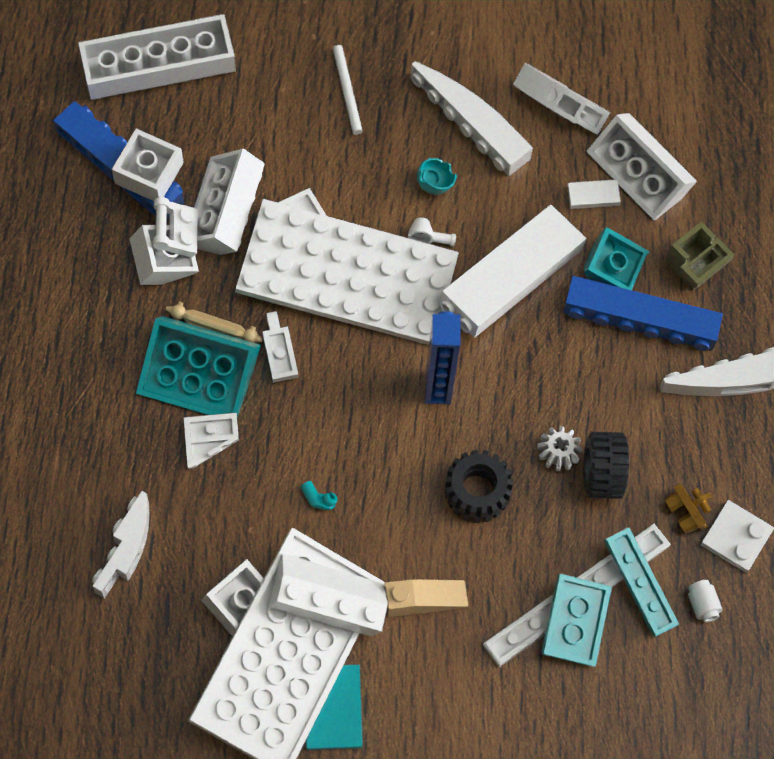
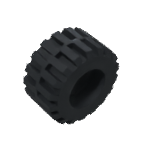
(606, 465)
(483, 466)

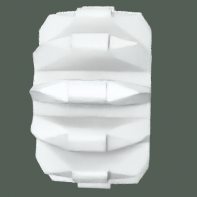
(556, 456)

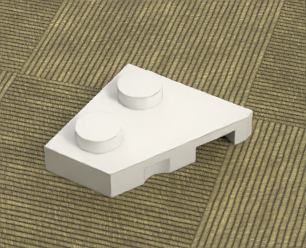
(209, 436)

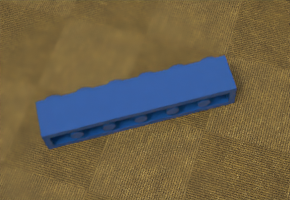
(102, 147)
(643, 313)
(442, 358)

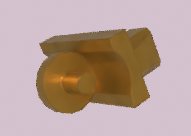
(681, 498)

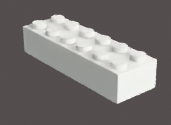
(157, 56)

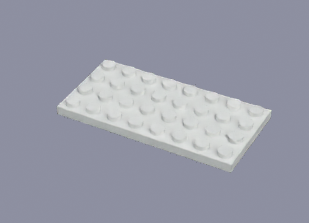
(345, 271)
(276, 667)

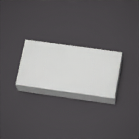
(593, 194)

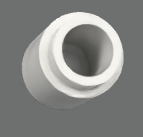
(704, 601)

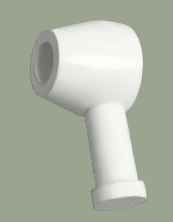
(422, 231)

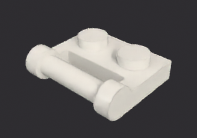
(182, 228)

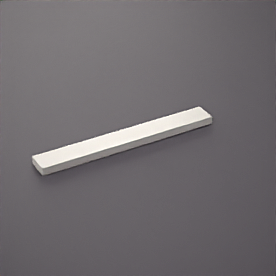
(533, 624)

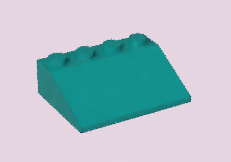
(197, 367)

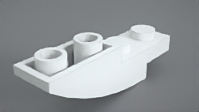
(561, 98)
(131, 537)

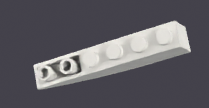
(476, 119)
(725, 378)

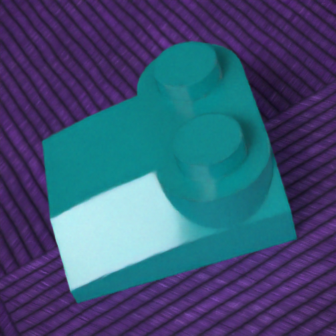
(614, 260)

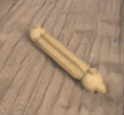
(213, 323)

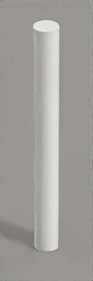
(347, 90)

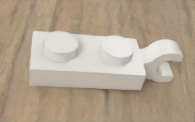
(279, 350)

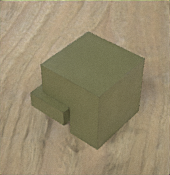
(698, 256)

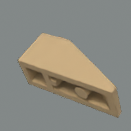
(424, 596)

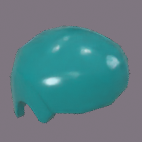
(435, 176)

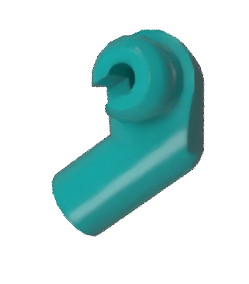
(318, 500)

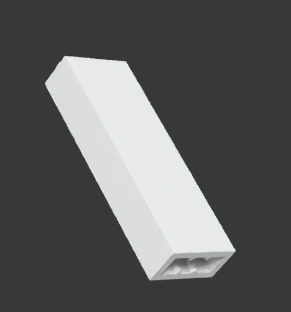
(512, 271)

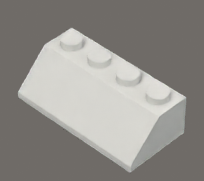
(641, 165)
(226, 200)
(329, 596)

